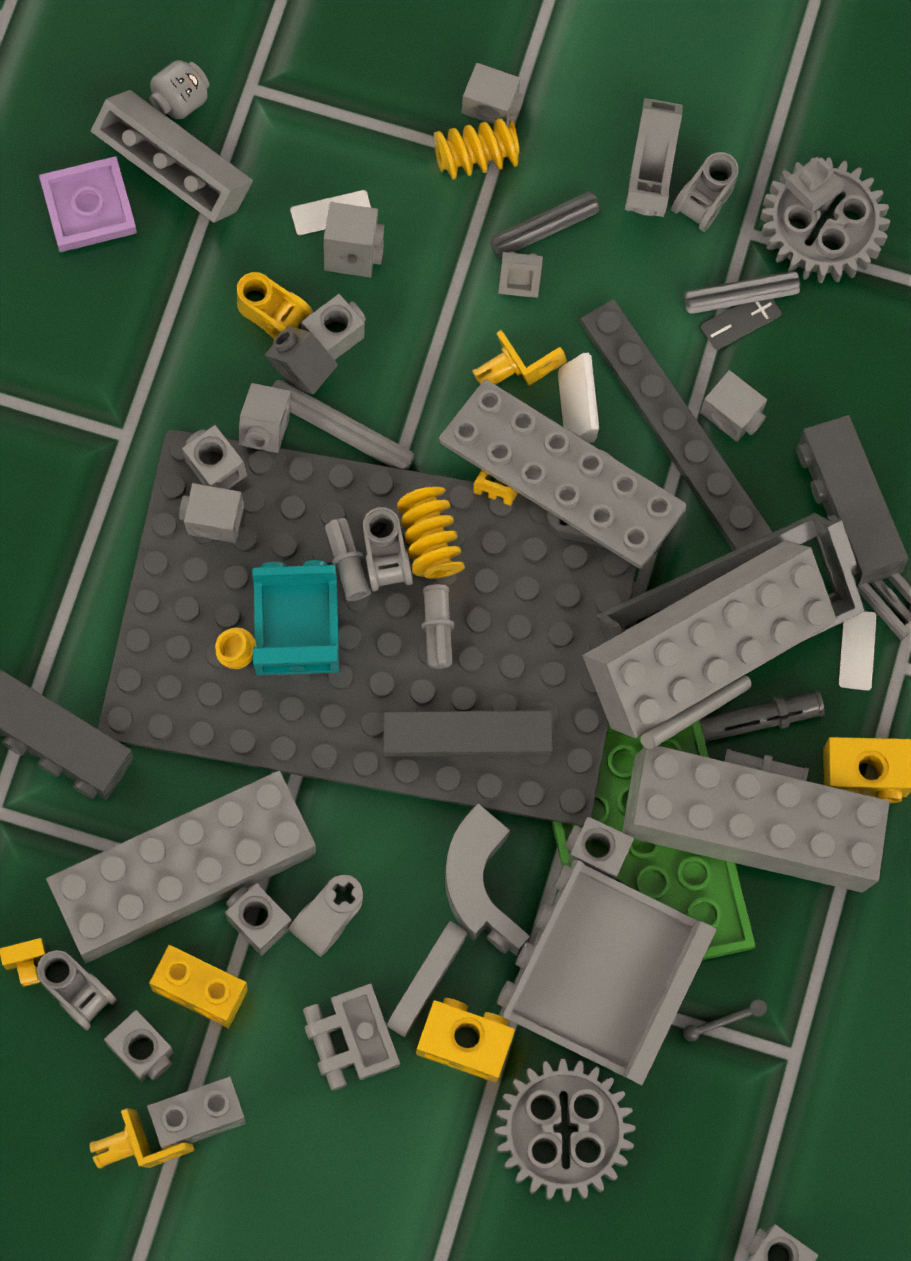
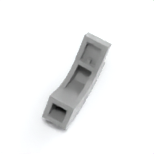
(654, 157)
(470, 850)

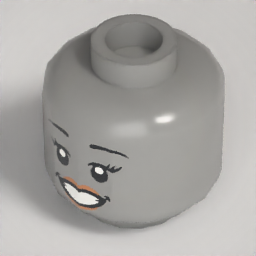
(179, 89)

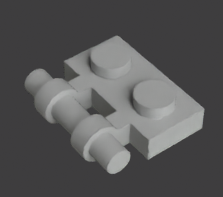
(364, 1033)

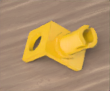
(509, 363)
(133, 1142)

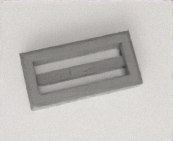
(883, 610)

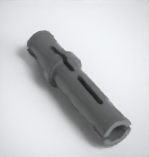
(766, 715)

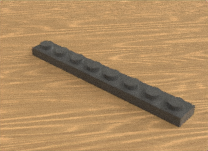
(674, 426)

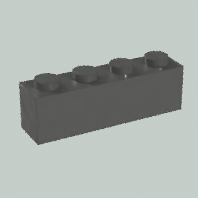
(852, 494)
(60, 740)

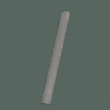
(694, 713)

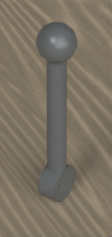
(756, 1009)

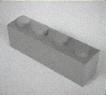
(171, 155)

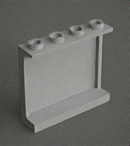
(605, 971)

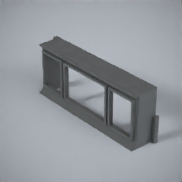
(831, 542)

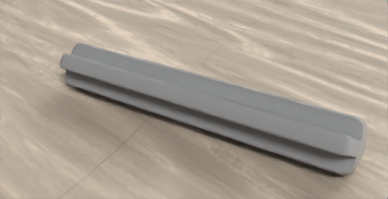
(347, 429)

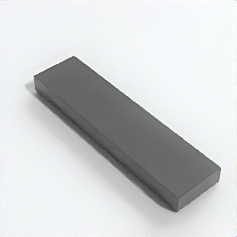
(467, 733)

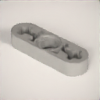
(427, 979)

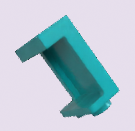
(296, 618)

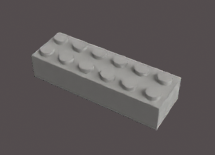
(710, 638)
(756, 818)
(182, 866)

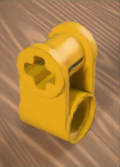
(276, 310)

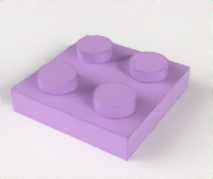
(87, 204)

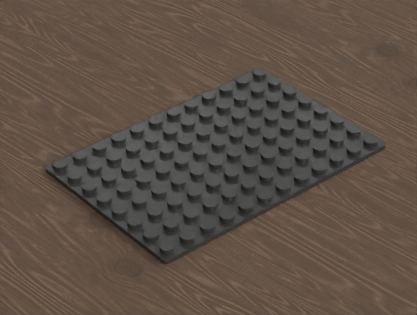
(516, 642)

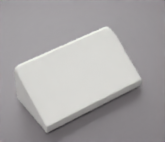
(579, 397)

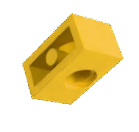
(888, 757)
(483, 1059)

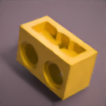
(198, 986)

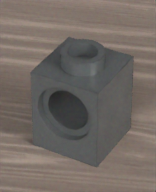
(300, 359)

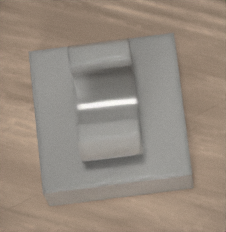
(814, 184)
(520, 274)

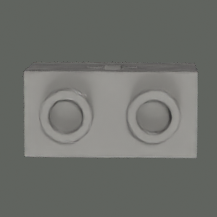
(352, 239)
(197, 1114)

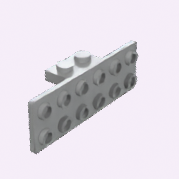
(563, 473)

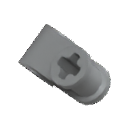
(704, 196)
(386, 556)
(323, 919)
(75, 989)

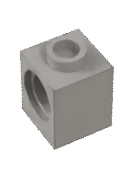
(492, 95)
(336, 311)
(734, 407)
(264, 418)
(224, 473)
(212, 512)
(615, 841)
(264, 935)
(129, 1032)
(775, 1235)

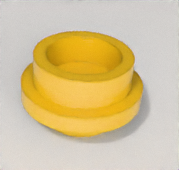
(235, 648)

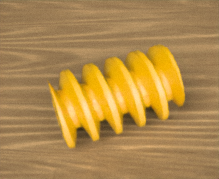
(476, 148)
(427, 533)

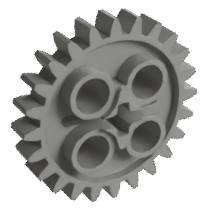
(856, 238)
(603, 1130)

